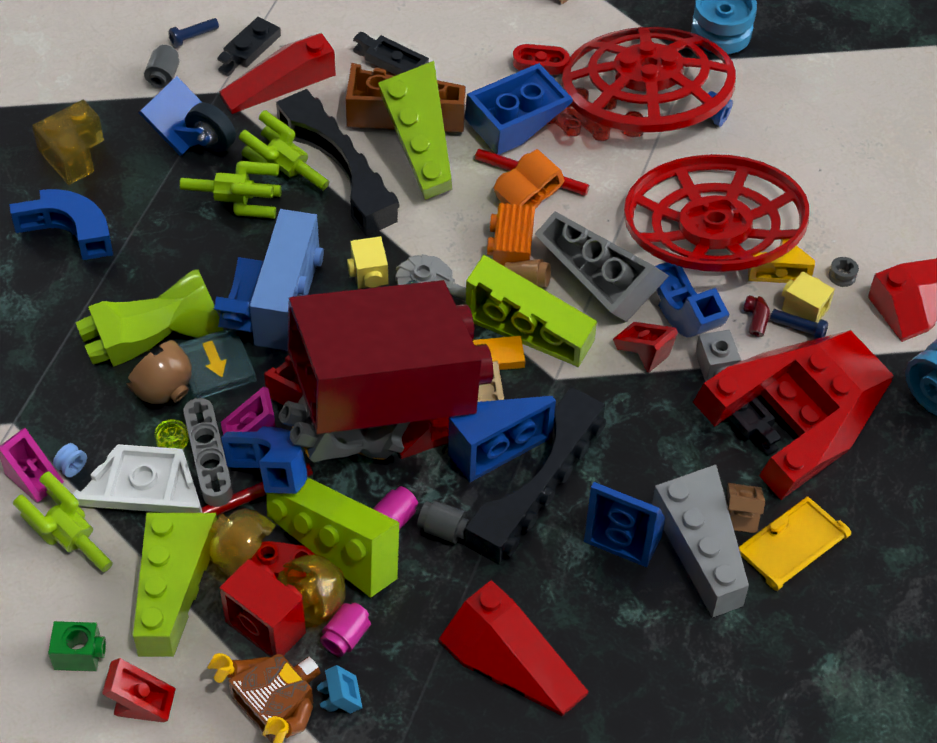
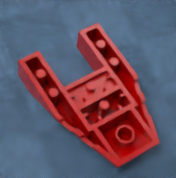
(818, 389)

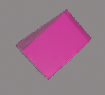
(251, 415)
(25, 464)

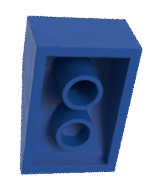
(515, 107)
(499, 433)
(623, 524)

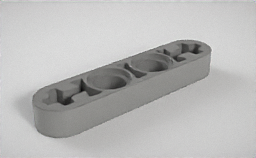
(206, 451)

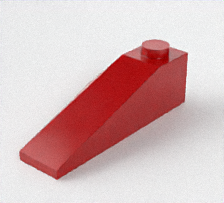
(281, 73)
(907, 297)
(503, 643)

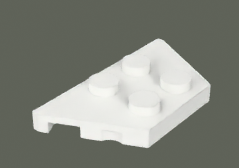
(142, 481)

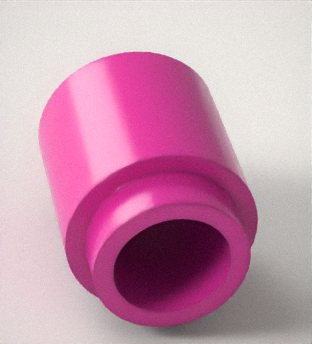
(398, 505)
(345, 629)

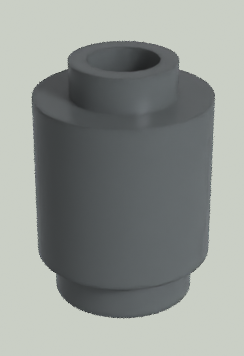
(162, 66)
(443, 521)

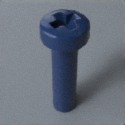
(178, 36)
(817, 329)

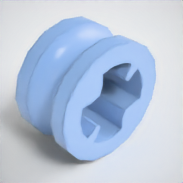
(70, 460)

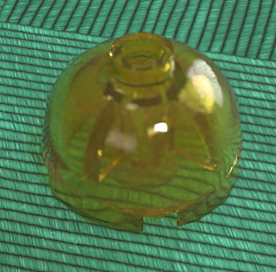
(237, 538)
(319, 584)

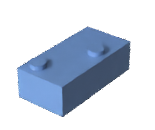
(284, 274)

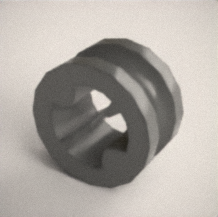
(840, 278)

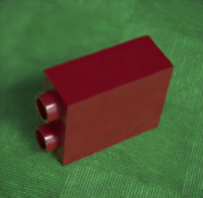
(385, 356)

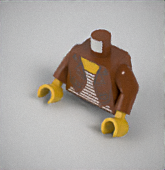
(270, 691)

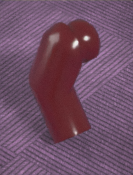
(760, 314)

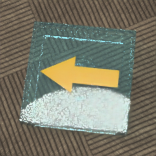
(218, 363)

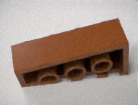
(367, 109)

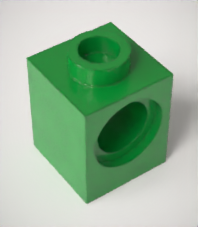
(69, 634)

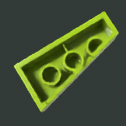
(418, 121)
(343, 531)
(169, 578)

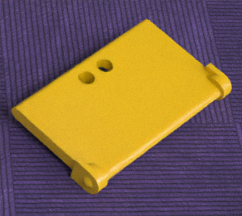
(800, 539)

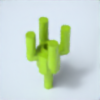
(280, 150)
(239, 188)
(62, 522)

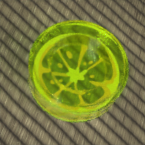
(171, 434)

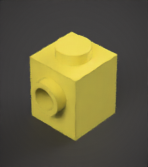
(368, 262)
(807, 297)

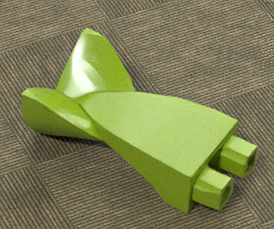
(139, 325)

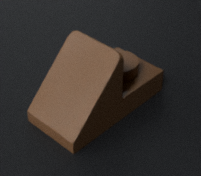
(745, 506)

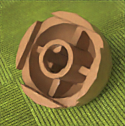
(162, 376)

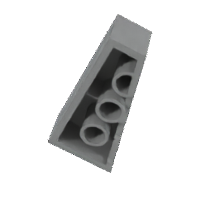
(606, 270)
(704, 537)

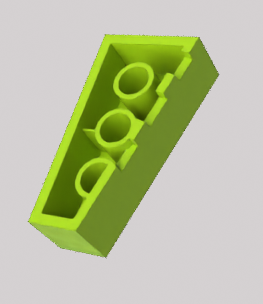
(518, 307)

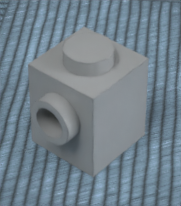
(716, 352)

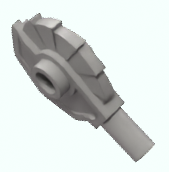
(428, 269)

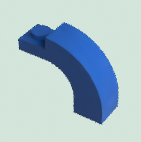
(68, 212)
(236, 308)
(685, 308)
(273, 452)

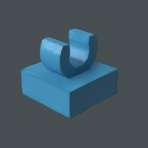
(342, 689)

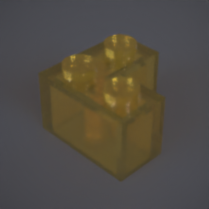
(66, 140)

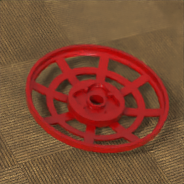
(649, 69)
(731, 216)

